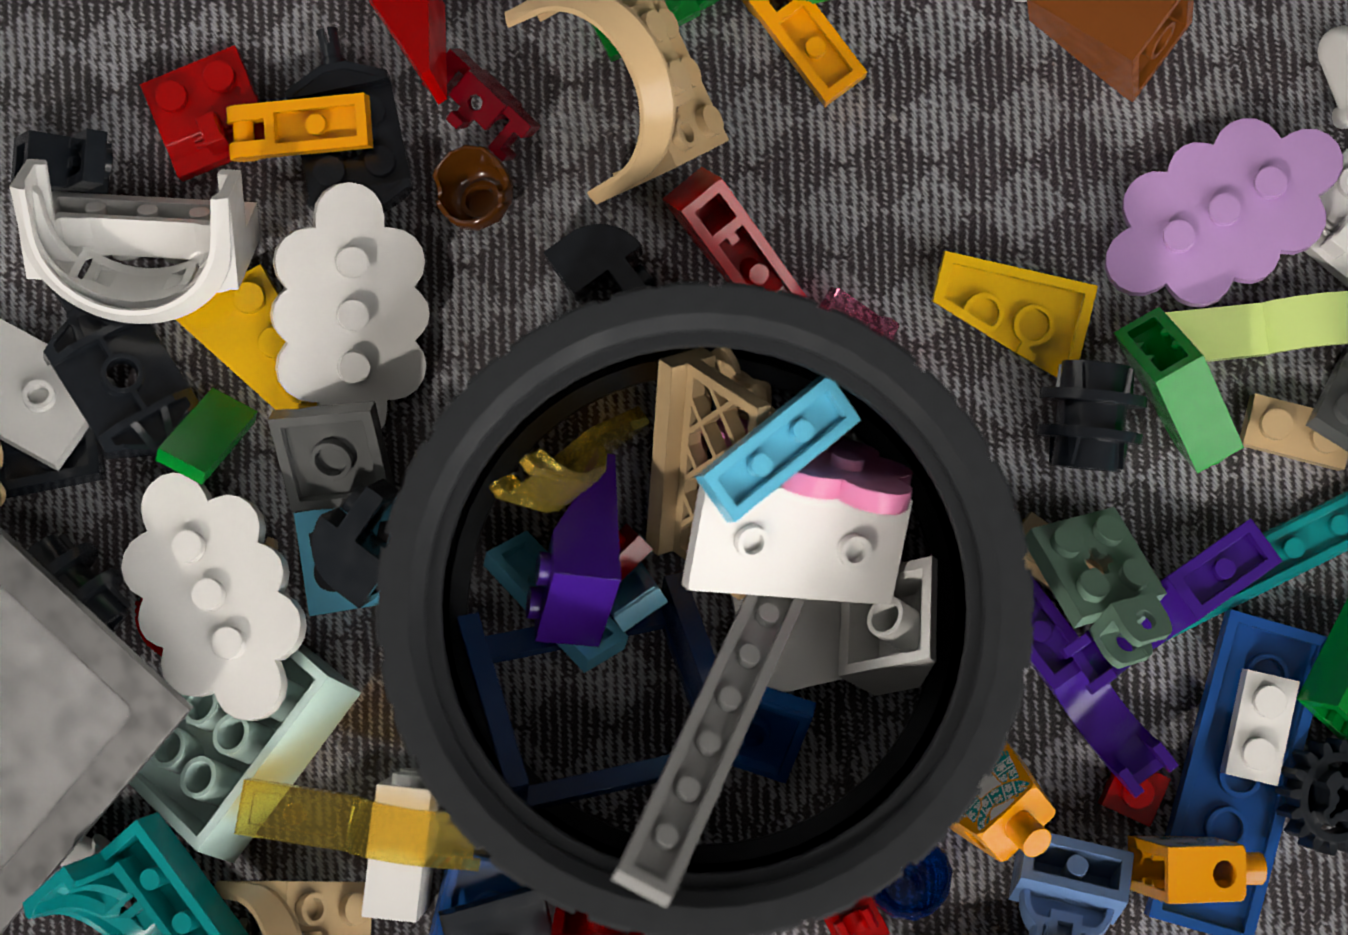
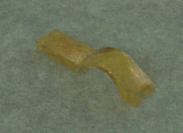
(576, 466)
(352, 825)

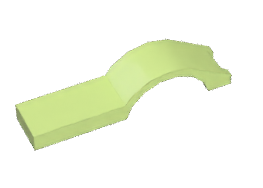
(1266, 326)

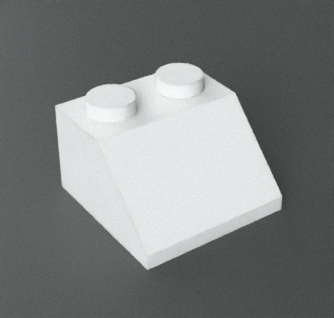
(892, 644)

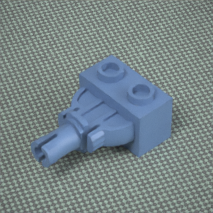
(1071, 887)

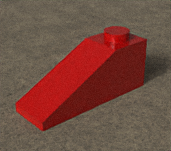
(421, 35)
(727, 233)

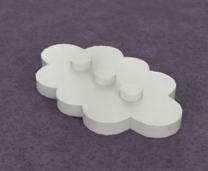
(349, 304)
(214, 597)

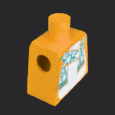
(1008, 812)
(1193, 869)

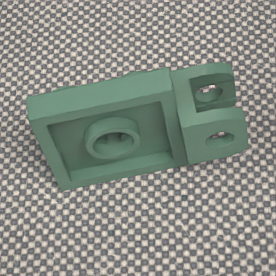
(1112, 600)

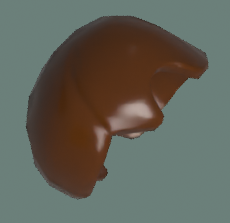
(473, 187)

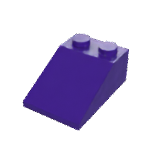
(580, 569)

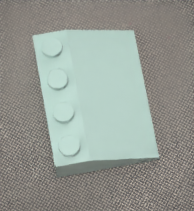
(203, 763)

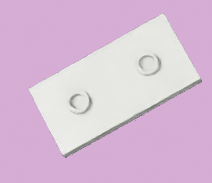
(33, 402)
(796, 550)

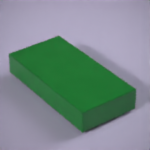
(206, 436)

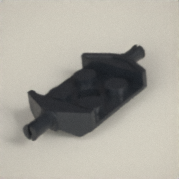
(379, 168)
(127, 419)

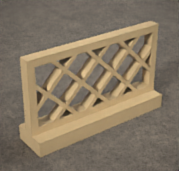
(681, 440)

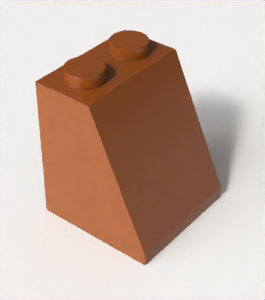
(1115, 38)

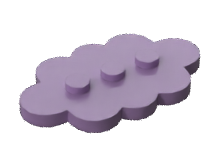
(1223, 212)

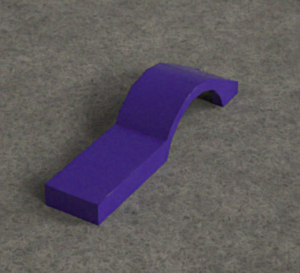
(1191, 594)
(1099, 717)

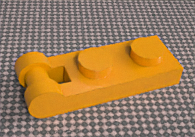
(811, 46)
(301, 126)

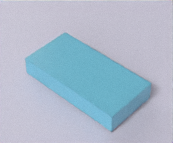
(636, 598)

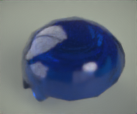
(920, 888)

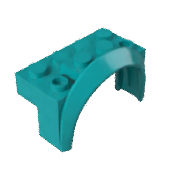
(144, 864)

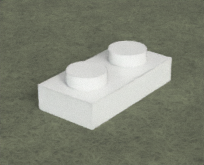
(1259, 727)

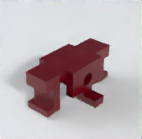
(469, 80)

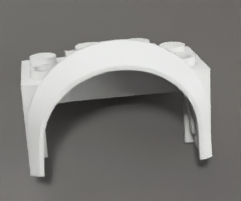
(68, 228)

